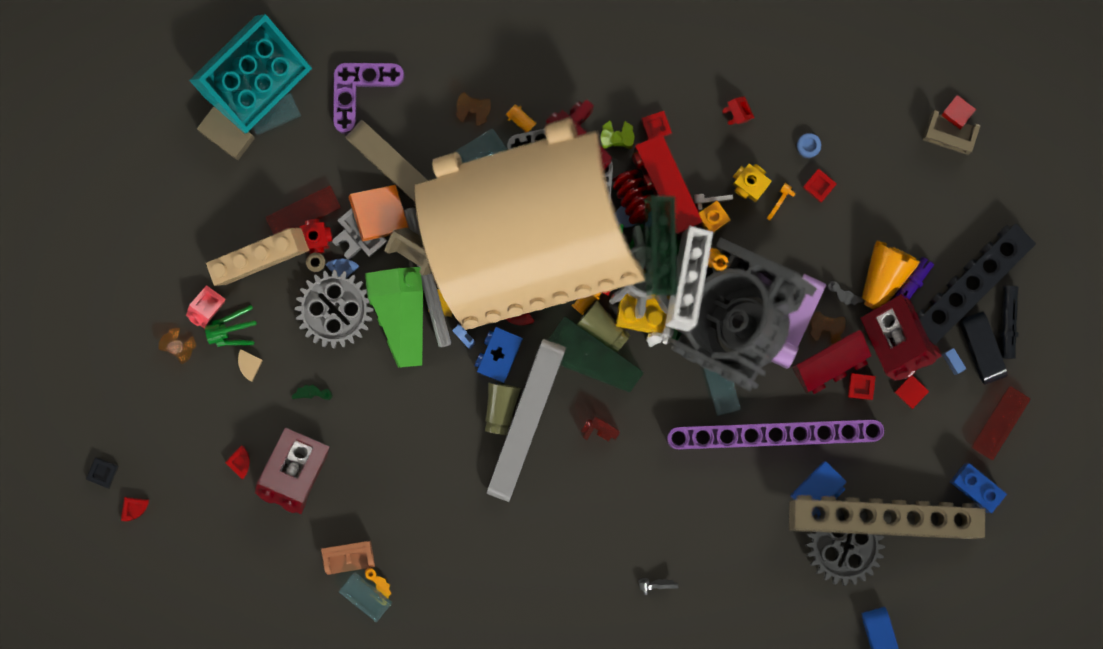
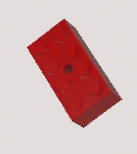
(664, 179)

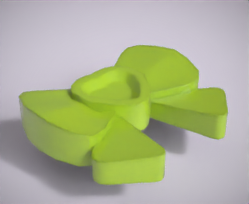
(617, 138)

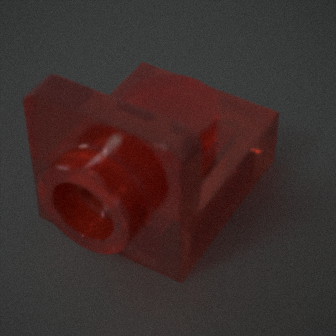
(605, 430)

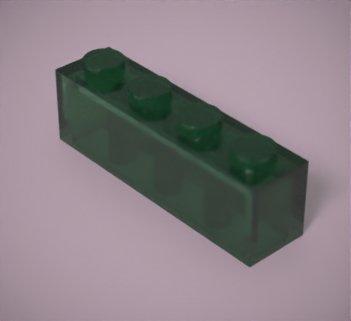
(660, 246)

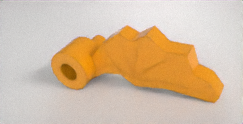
(786, 189)
(381, 584)

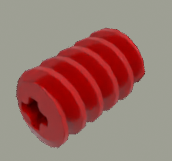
(631, 195)

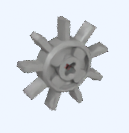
(638, 289)

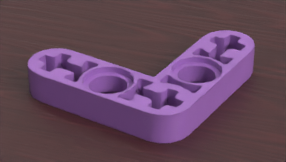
(350, 86)

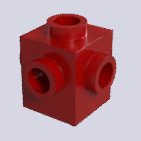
(323, 239)

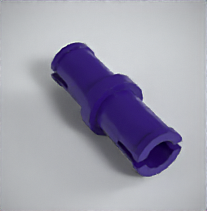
(915, 279)

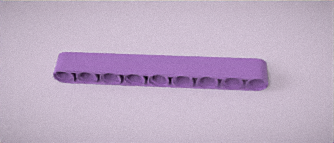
(786, 429)

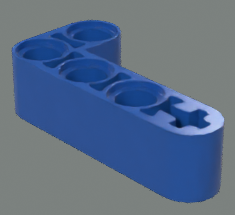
(879, 629)

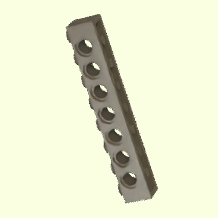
(802, 520)

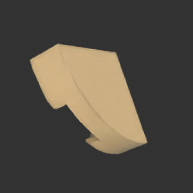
(248, 364)

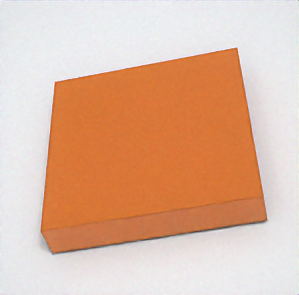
(378, 212)

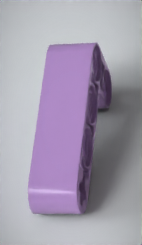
(798, 323)

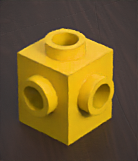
(754, 190)

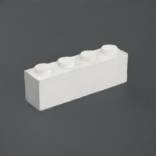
(690, 275)

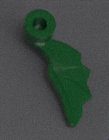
(311, 391)

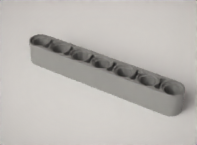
(526, 420)

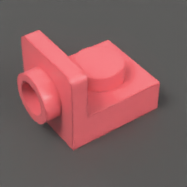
(204, 307)

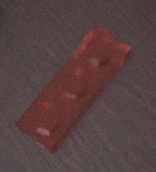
(311, 207)
(1000, 423)

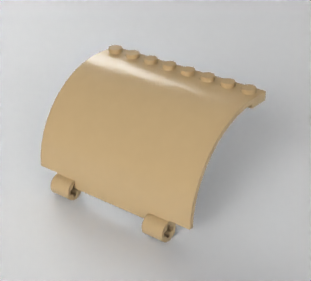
(523, 228)

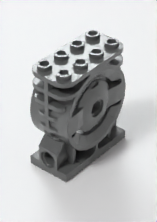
(764, 326)

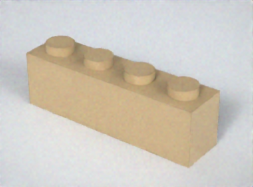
(257, 256)

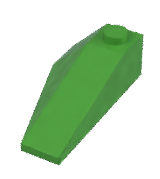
(399, 308)

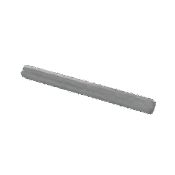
(430, 290)

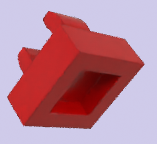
(740, 111)

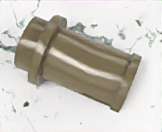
(309, 262)

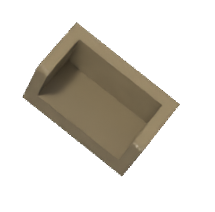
(225, 134)
(945, 134)
(410, 246)

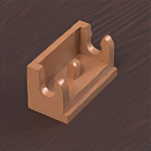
(348, 557)

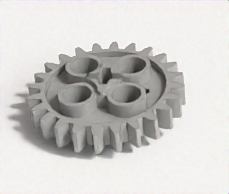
(318, 324)

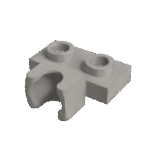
(352, 236)

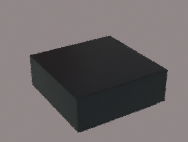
(102, 472)

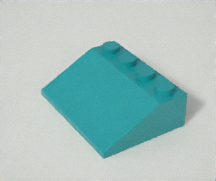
(251, 73)

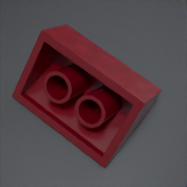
(833, 362)

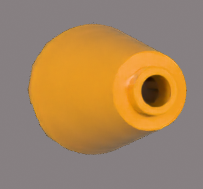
(886, 274)

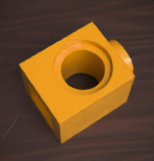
(714, 217)

